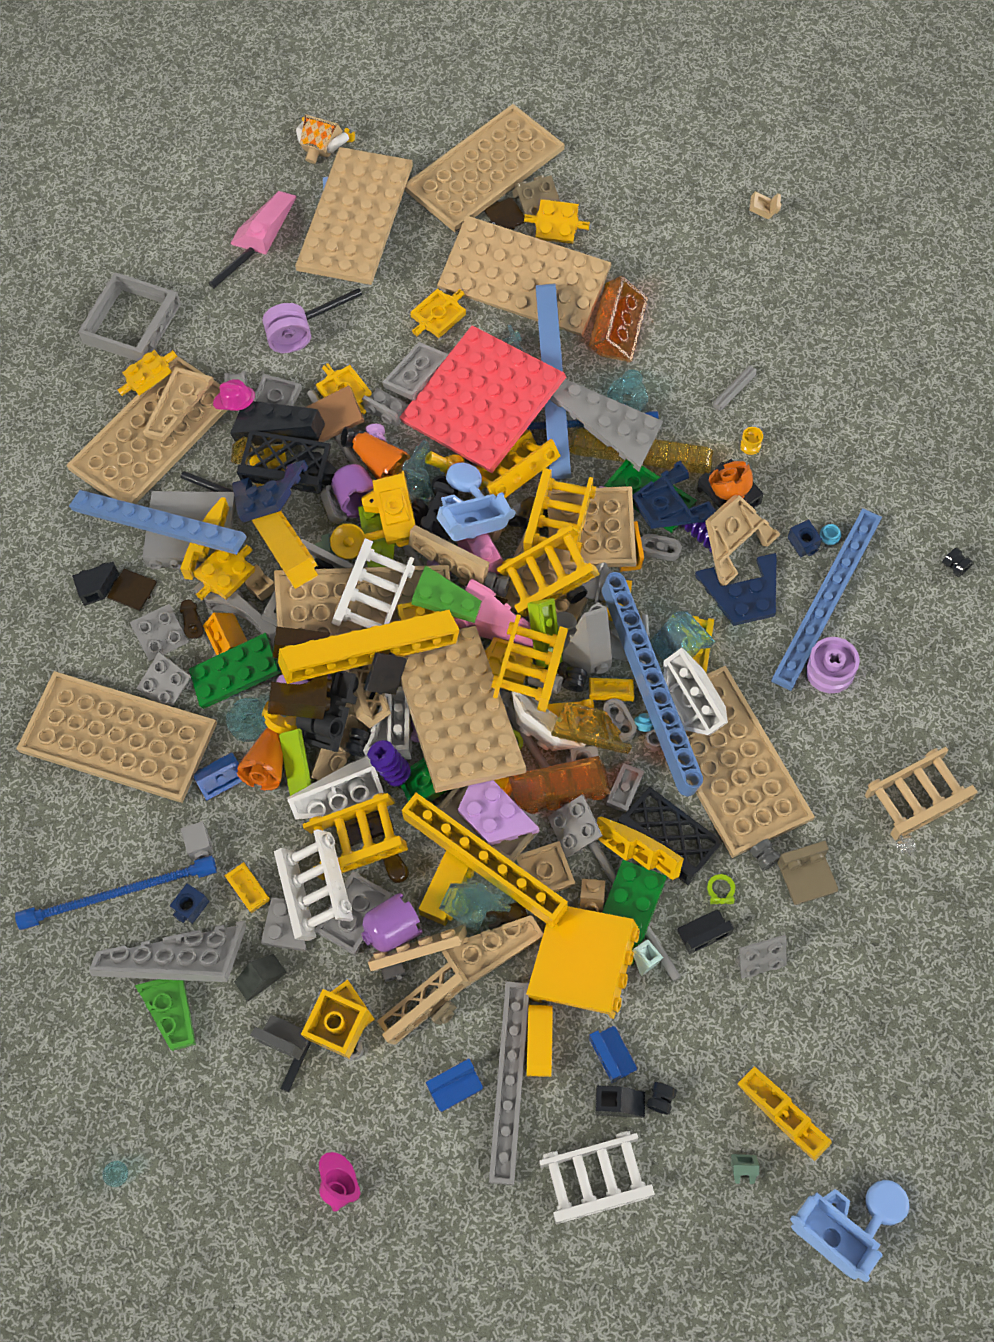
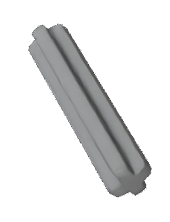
(734, 388)

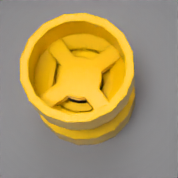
(751, 440)

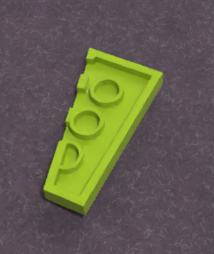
(372, 522)

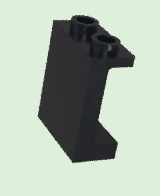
(753, 497)

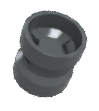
(498, 584)
(765, 854)

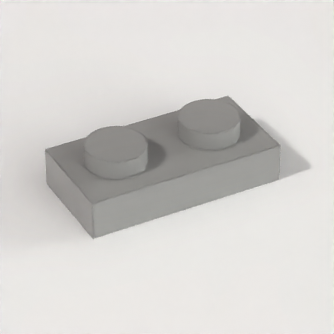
(625, 788)

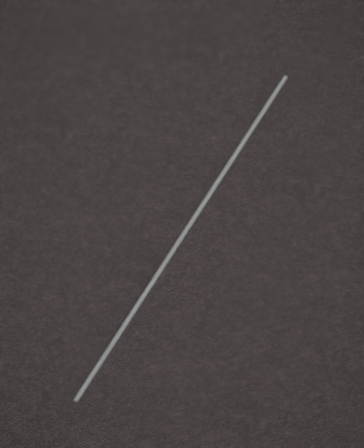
(542, 763)

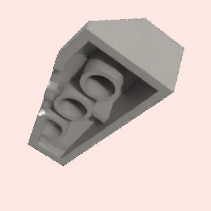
(590, 644)

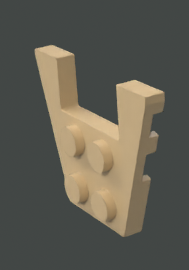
(730, 528)

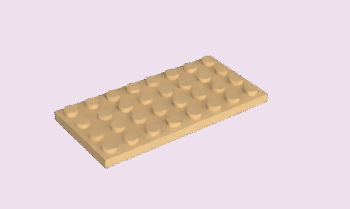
(483, 167)
(354, 216)
(506, 266)
(126, 462)
(316, 601)
(457, 718)
(117, 736)
(743, 776)

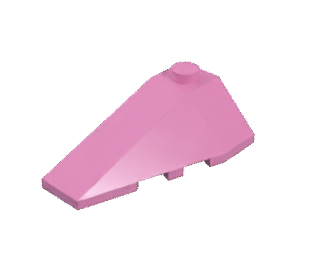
(264, 225)
(484, 548)
(493, 616)

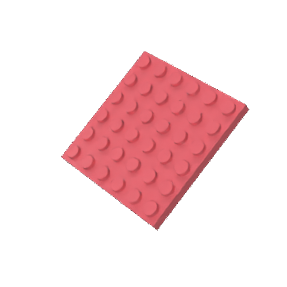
(482, 398)

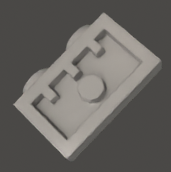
(384, 406)

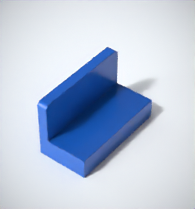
(218, 776)
(612, 1053)
(454, 1085)

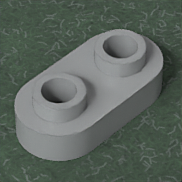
(332, 506)
(660, 547)
(622, 719)

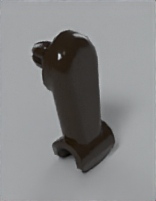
(192, 624)
(396, 868)

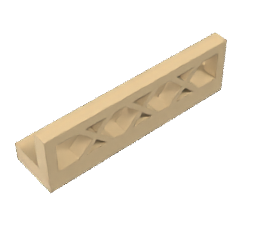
(364, 706)
(426, 1006)

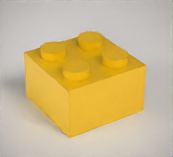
(336, 1023)

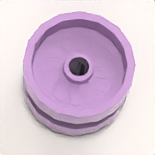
(286, 328)
(832, 665)

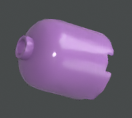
(350, 485)
(390, 924)

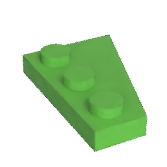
(441, 594)
(170, 1010)

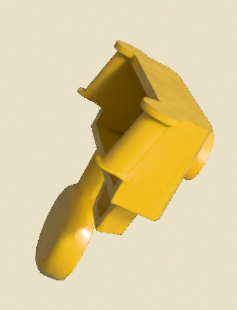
(396, 514)

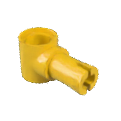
(441, 462)

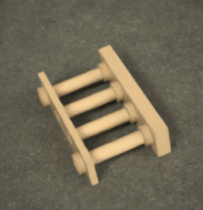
(921, 815)

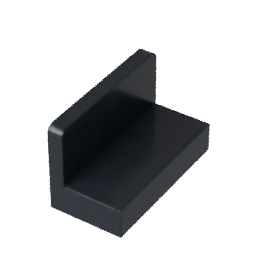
(704, 931)

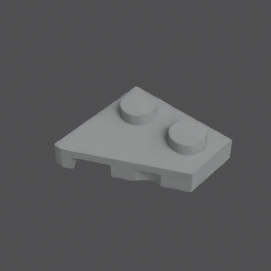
(278, 928)

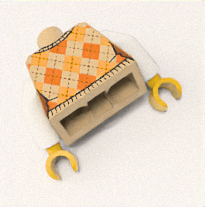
(321, 137)

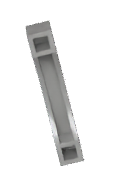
(240, 607)

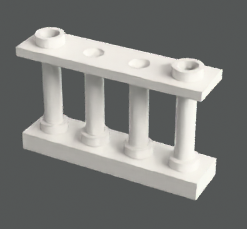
(359, 574)
(294, 891)
(590, 1204)

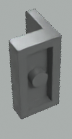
(281, 1037)

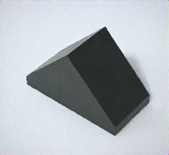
(259, 975)

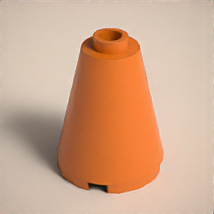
(379, 456)
(263, 762)

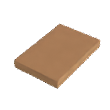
(338, 411)

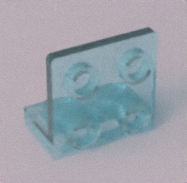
(416, 472)
(681, 632)
(470, 903)

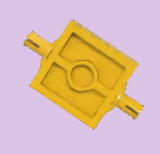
(557, 221)
(438, 313)
(146, 372)
(340, 379)
(224, 572)
(495, 654)

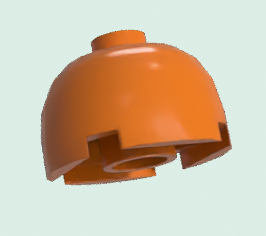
(733, 480)

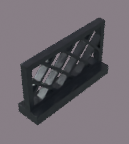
(263, 475)
(687, 871)

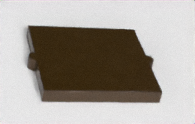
(505, 214)
(131, 589)

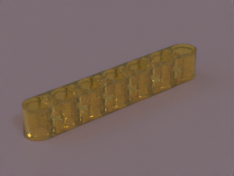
(661, 454)

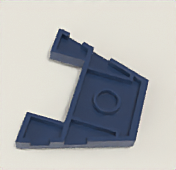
(268, 498)
(662, 504)
(747, 599)

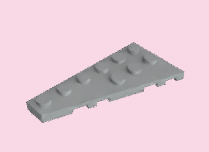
(610, 421)
(178, 957)

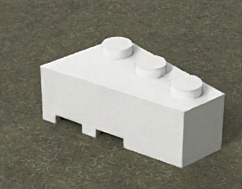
(395, 727)

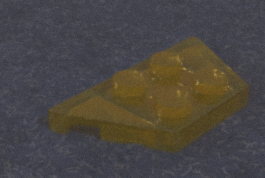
(589, 727)

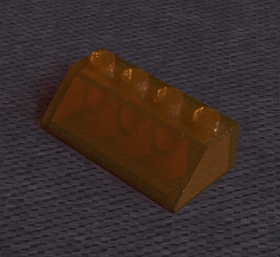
(618, 320)
(560, 784)

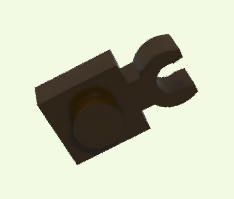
(516, 912)

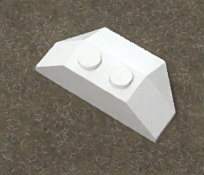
(693, 694)
(539, 724)

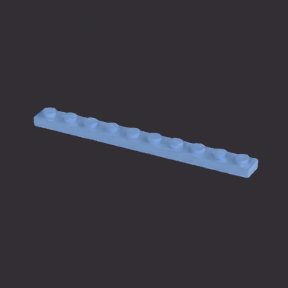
(158, 522)
(826, 600)

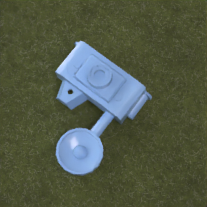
(472, 516)
(841, 1239)

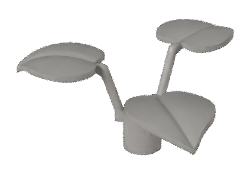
(594, 590)

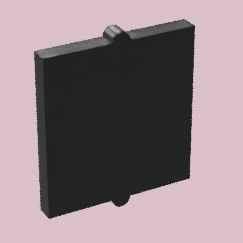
(385, 673)

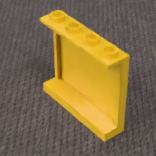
(584, 961)

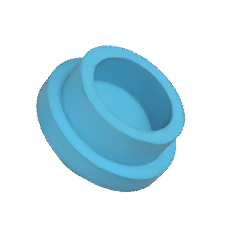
(830, 534)
(643, 722)

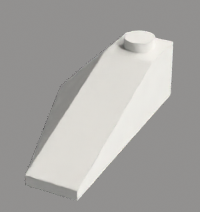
(337, 791)

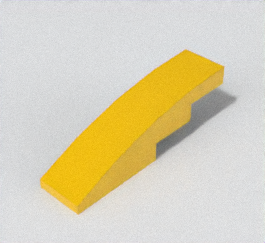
(196, 552)
(645, 850)
(784, 1113)

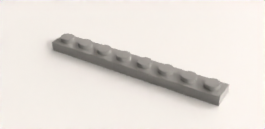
(509, 1084)

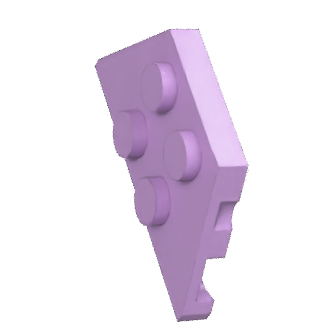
(494, 813)

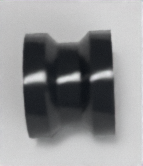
(574, 679)

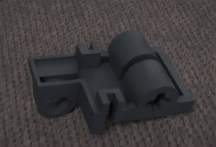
(430, 521)
(329, 731)

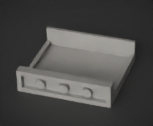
(168, 551)

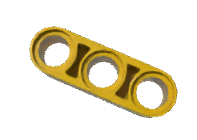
(539, 1040)

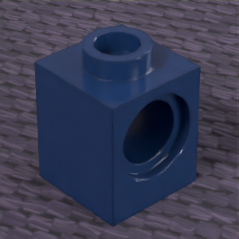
(804, 531)
(188, 894)

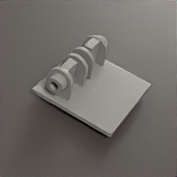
(159, 632)
(164, 681)
(575, 826)
(762, 957)

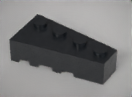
(278, 420)

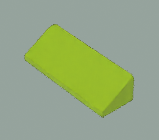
(544, 620)
(295, 760)

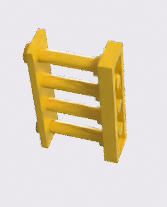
(524, 468)
(542, 501)
(564, 583)
(546, 676)
(370, 851)

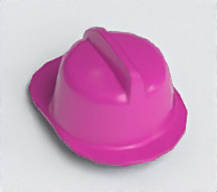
(234, 396)
(338, 1181)

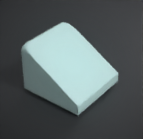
(646, 957)

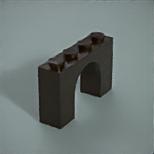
(304, 699)

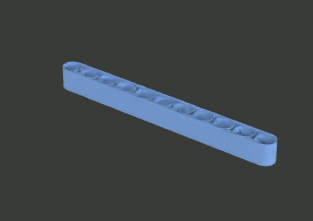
(551, 354)
(650, 691)

